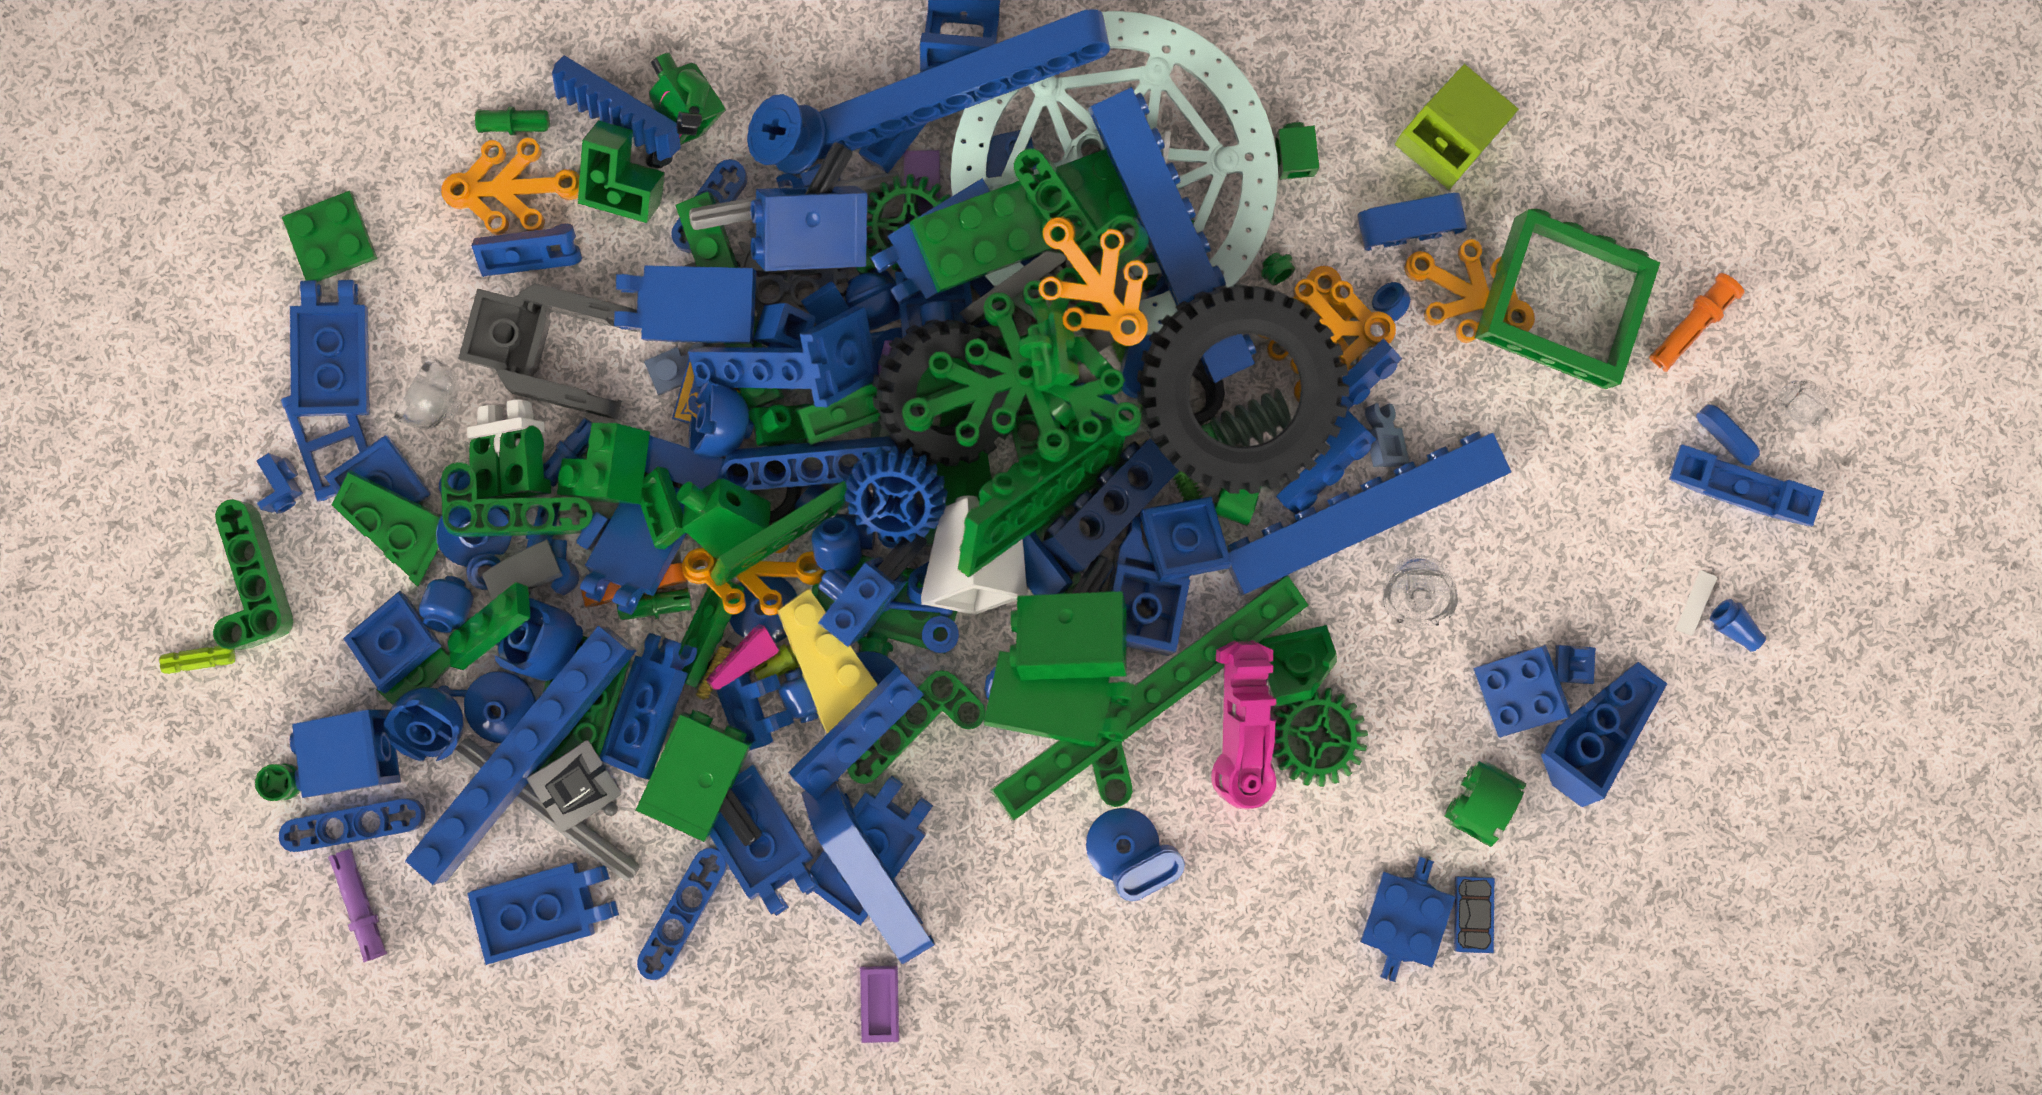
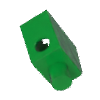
(722, 515)

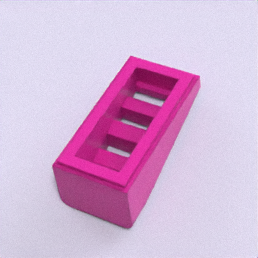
(749, 653)

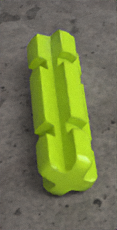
(196, 659)

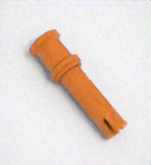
(1706, 310)

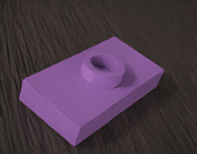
(922, 164)

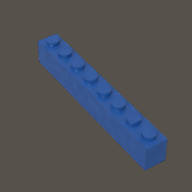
(1165, 216)
(1367, 513)
(520, 755)

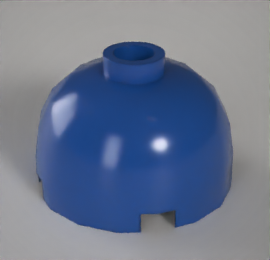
(720, 422)
(425, 724)

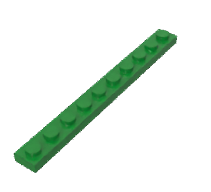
(1151, 697)

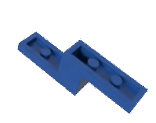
(1353, 439)

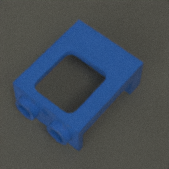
(942, 48)

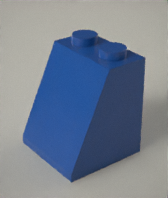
(344, 753)

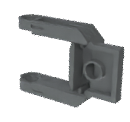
(1046, 265)
(512, 334)

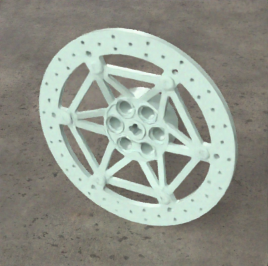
(1155, 78)

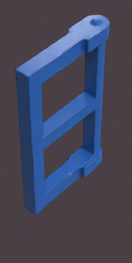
(306, 448)

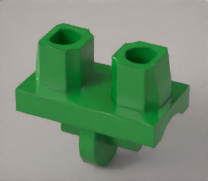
(1048, 349)
(777, 425)

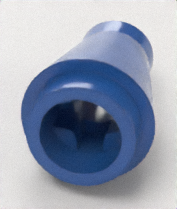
(1736, 623)

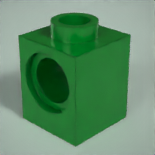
(1296, 151)

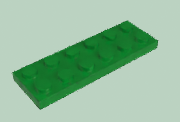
(1008, 226)

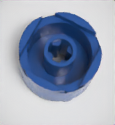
(541, 643)

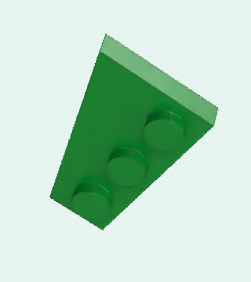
(391, 522)

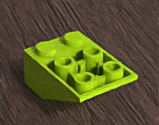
(1456, 126)

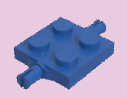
(1407, 919)

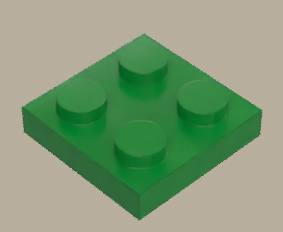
(329, 237)

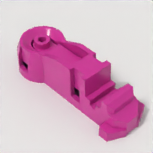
(1249, 733)

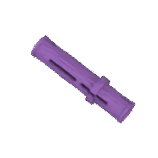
(357, 905)

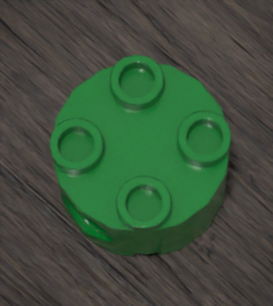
(1486, 803)

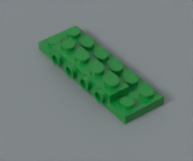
(1034, 493)

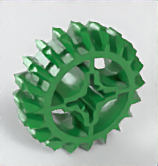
(910, 191)
(1314, 753)

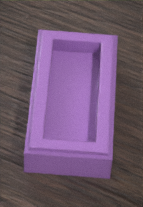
(879, 1004)

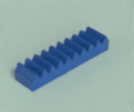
(615, 107)

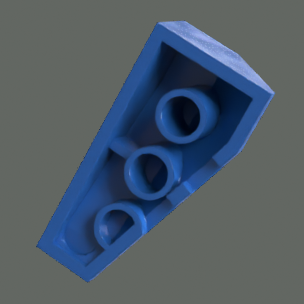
(1598, 737)

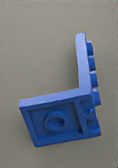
(832, 361)

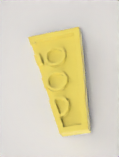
(828, 666)

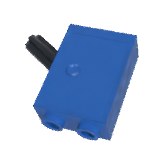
(812, 224)
(867, 595)

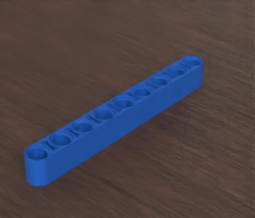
(967, 81)

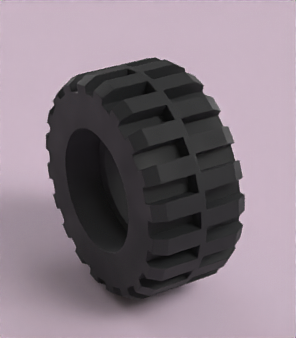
(899, 383)

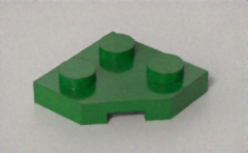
(1299, 663)

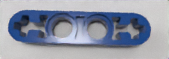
(352, 825)
(680, 911)

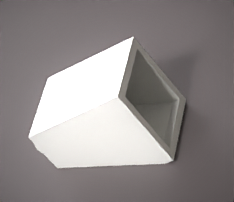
(986, 589)

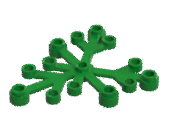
(982, 389)

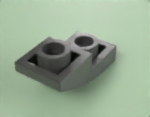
(528, 567)

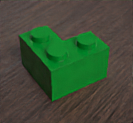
(612, 181)
(612, 466)

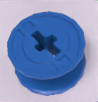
(786, 134)

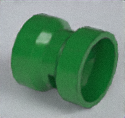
(272, 780)

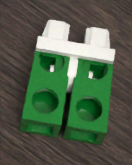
(508, 452)

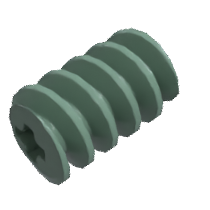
(1254, 422)

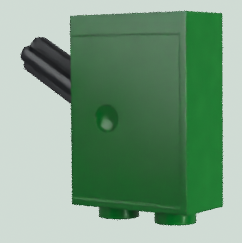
(1072, 632)
(697, 780)

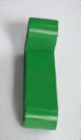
(1073, 210)
(515, 507)
(246, 574)
(909, 731)

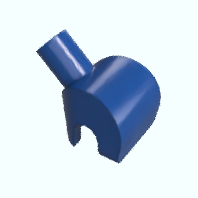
(570, 572)

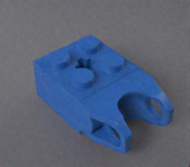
(1138, 580)

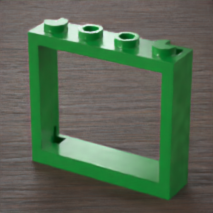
(1543, 351)

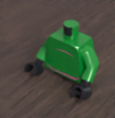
(684, 98)

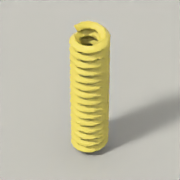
(705, 689)

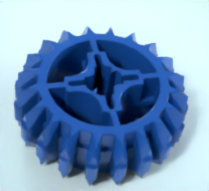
(896, 482)

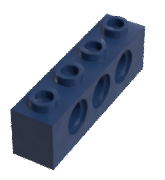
(1152, 473)

